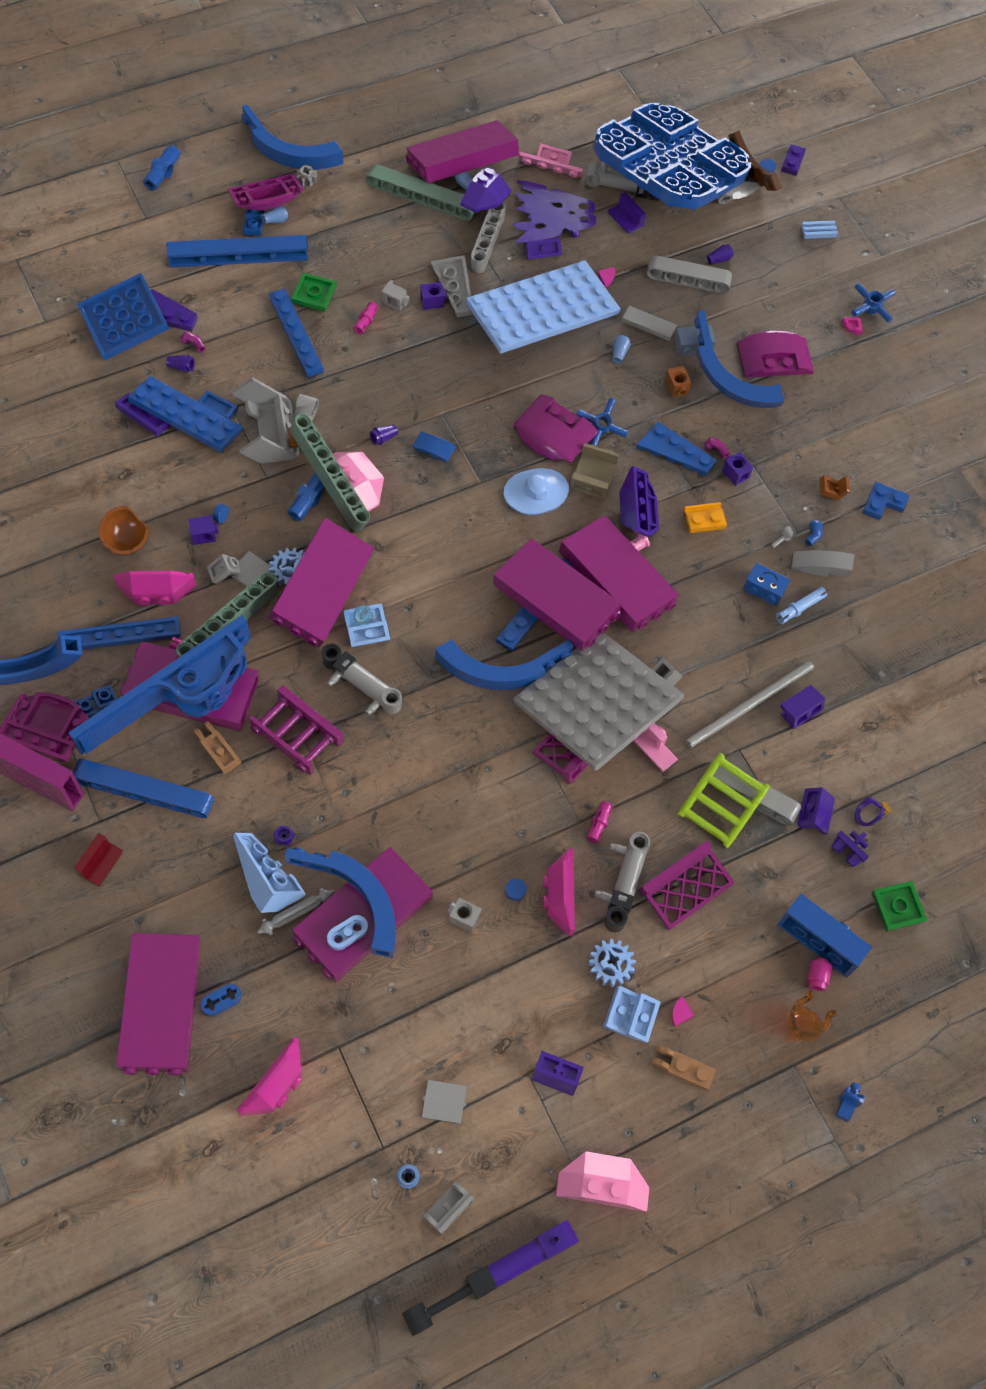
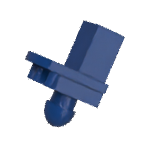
(849, 1100)

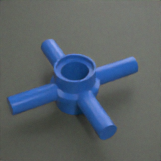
(873, 302)
(605, 416)

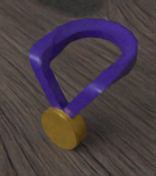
(884, 808)

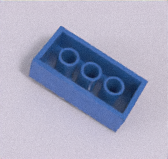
(824, 935)

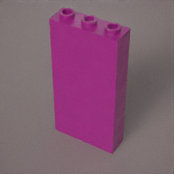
(462, 151)
(621, 571)
(321, 583)
(557, 594)
(232, 714)
(39, 773)
(406, 894)
(159, 1004)

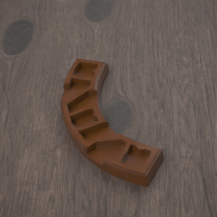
(756, 172)

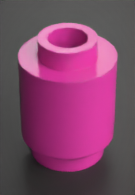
(819, 974)

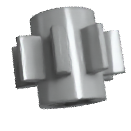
(306, 176)

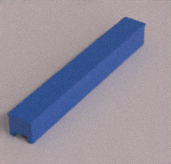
(237, 251)

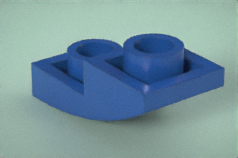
(253, 222)
(433, 445)
(97, 701)

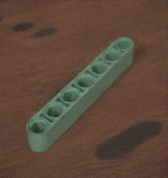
(417, 191)
(327, 464)
(244, 604)

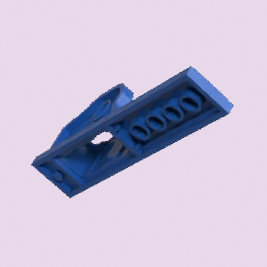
(193, 683)

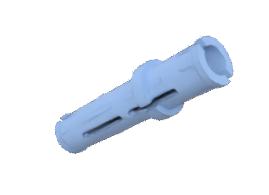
(796, 608)

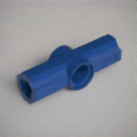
(161, 167)
(307, 496)

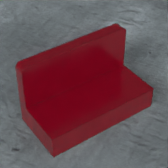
(98, 860)

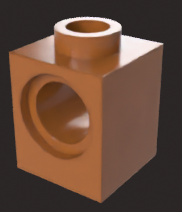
(677, 381)

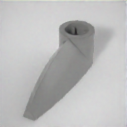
(740, 191)
(306, 405)

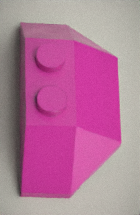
(155, 586)
(560, 892)
(276, 1083)

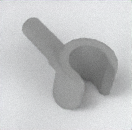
(787, 535)

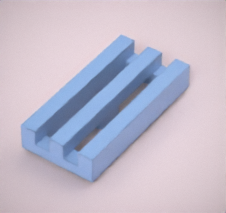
(822, 229)

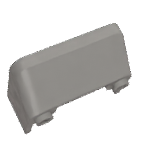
(273, 417)

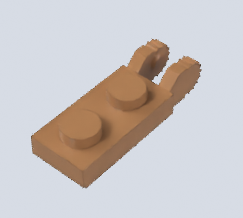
(218, 749)
(685, 1068)

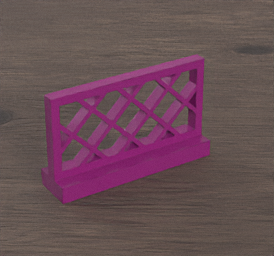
(571, 770)
(676, 870)

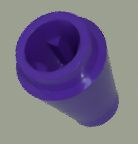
(721, 254)
(181, 362)
(382, 434)

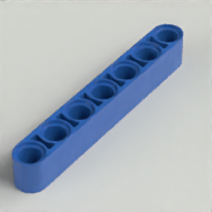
(143, 788)

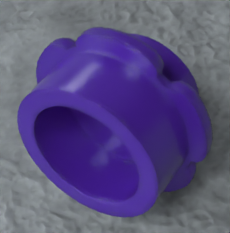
(281, 831)

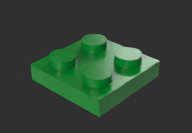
(314, 292)
(899, 906)

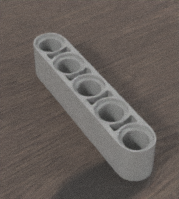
(487, 238)
(689, 274)
(773, 804)

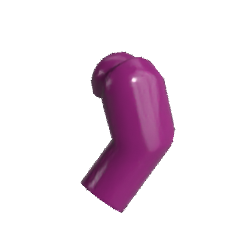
(195, 339)
(719, 445)

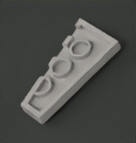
(454, 278)

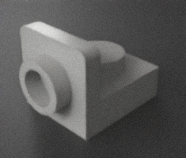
(223, 567)

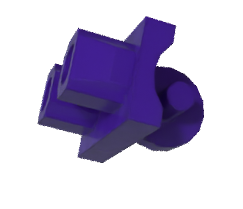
(843, 841)

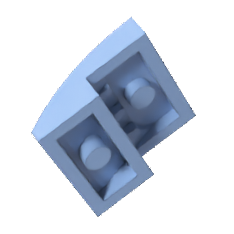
(367, 634)
(631, 1014)

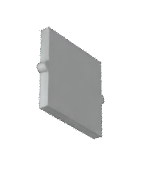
(251, 568)
(444, 1102)

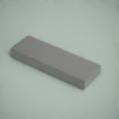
(649, 323)

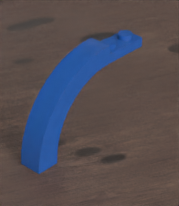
(288, 154)
(725, 382)
(43, 663)
(497, 677)
(365, 883)

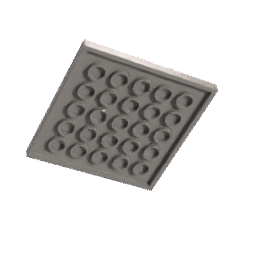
(598, 700)

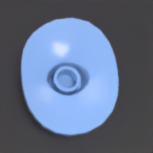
(536, 491)

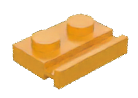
(705, 517)

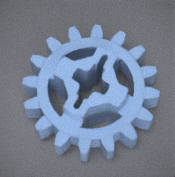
(289, 561)
(608, 954)

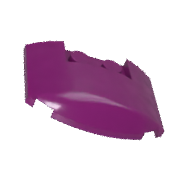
(266, 193)
(774, 354)
(554, 430)
(44, 724)

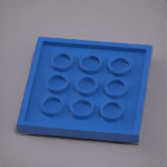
(123, 316)

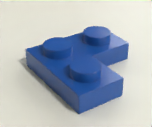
(884, 496)

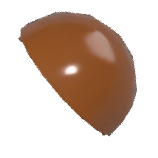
(123, 531)

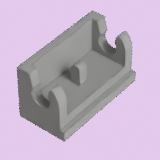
(448, 1208)

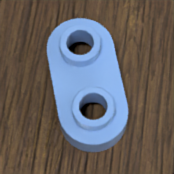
(346, 932)

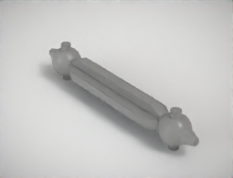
(294, 912)

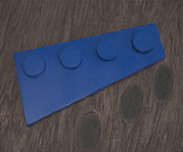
(668, 444)

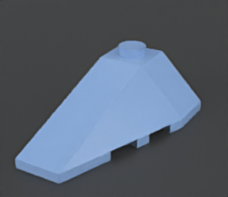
(266, 880)

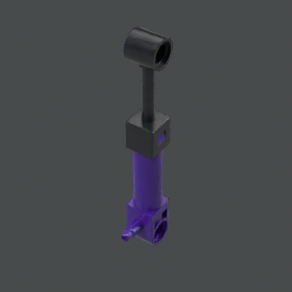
(496, 1274)

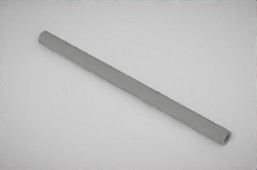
(749, 704)

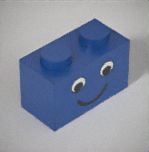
(766, 584)

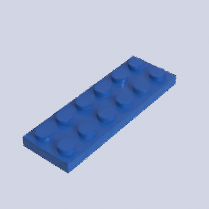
(185, 414)

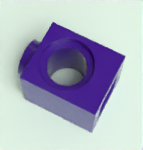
(432, 295)
(737, 468)
(203, 530)

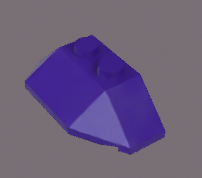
(485, 191)
(639, 503)

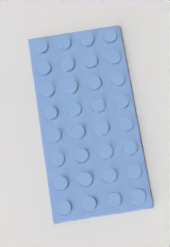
(542, 306)

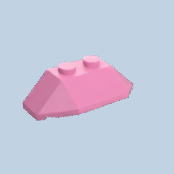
(363, 477)
(604, 1181)

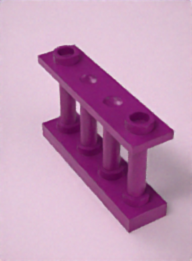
(300, 711)

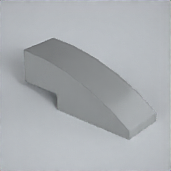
(823, 563)

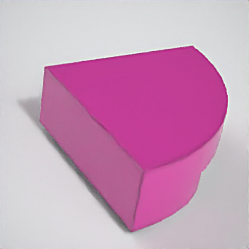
(606, 276)
(852, 325)
(681, 1012)

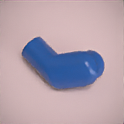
(817, 532)

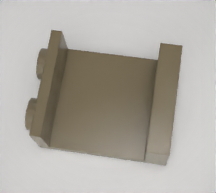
(594, 471)

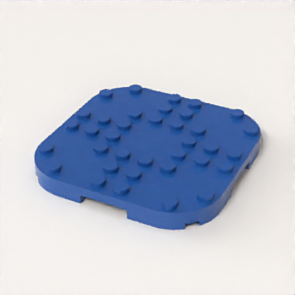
(671, 156)

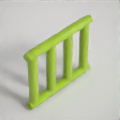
(737, 822)

